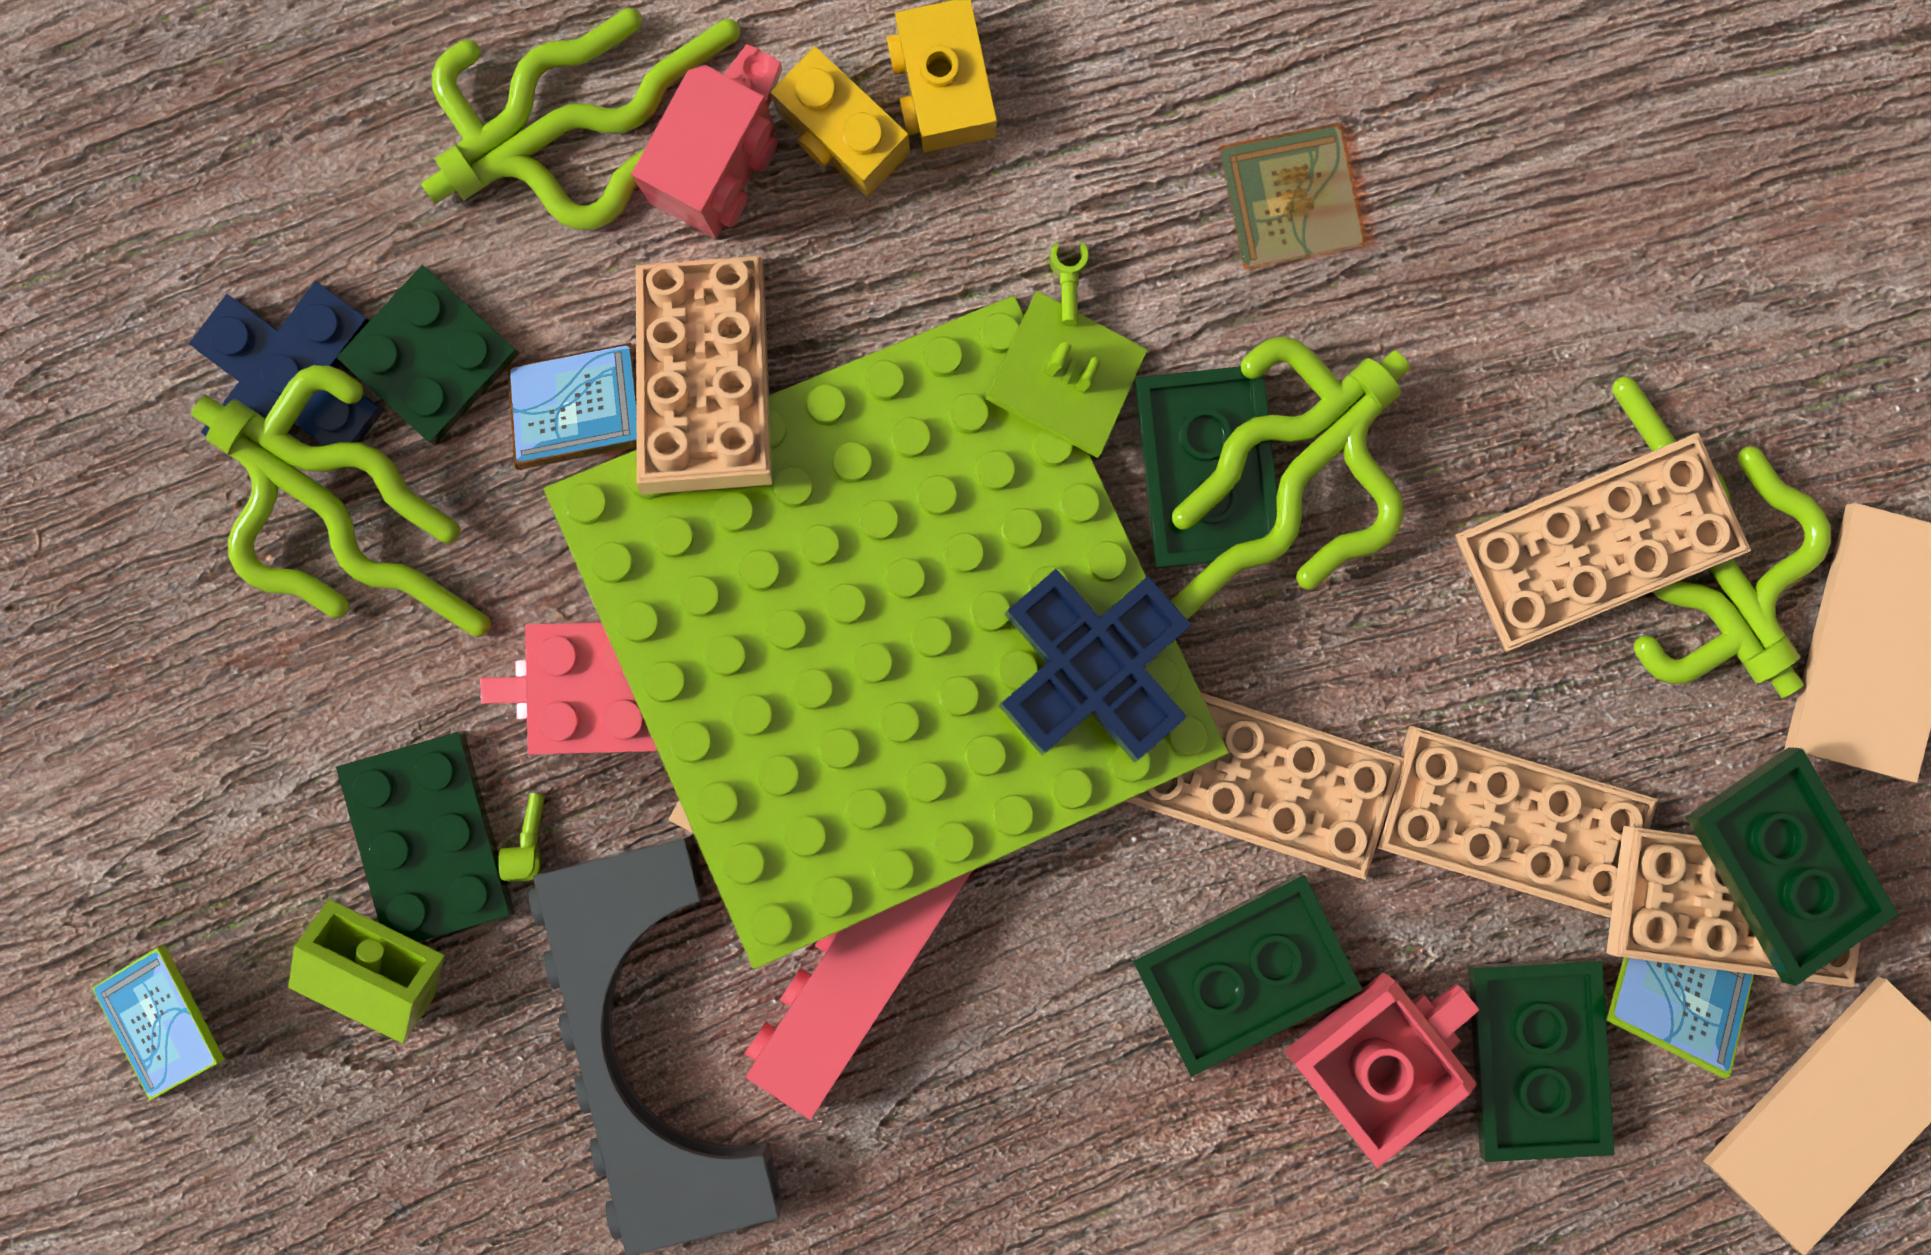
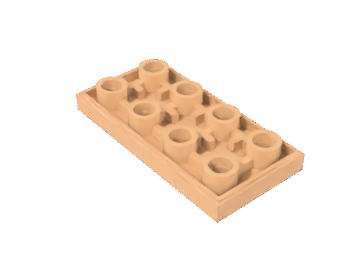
(702, 375)
(1602, 542)
(1871, 650)
(1285, 789)
(1510, 821)
(1681, 913)
(1833, 1118)

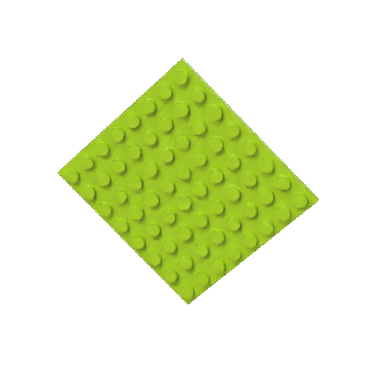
(843, 639)

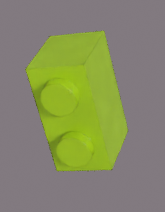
(365, 971)

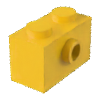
(944, 74)
(840, 122)

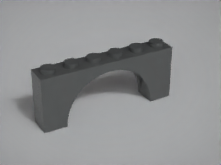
(659, 1179)

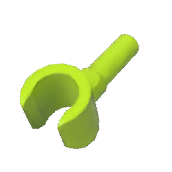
(1069, 282)
(524, 861)

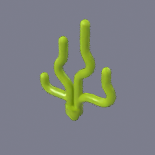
(499, 152)
(1346, 413)
(268, 456)
(1750, 623)

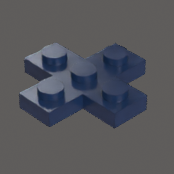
(269, 358)
(1095, 665)

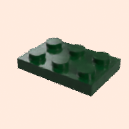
(1181, 437)
(425, 838)
(1792, 865)
(1247, 974)
(1541, 1060)

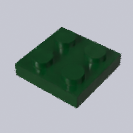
(428, 355)

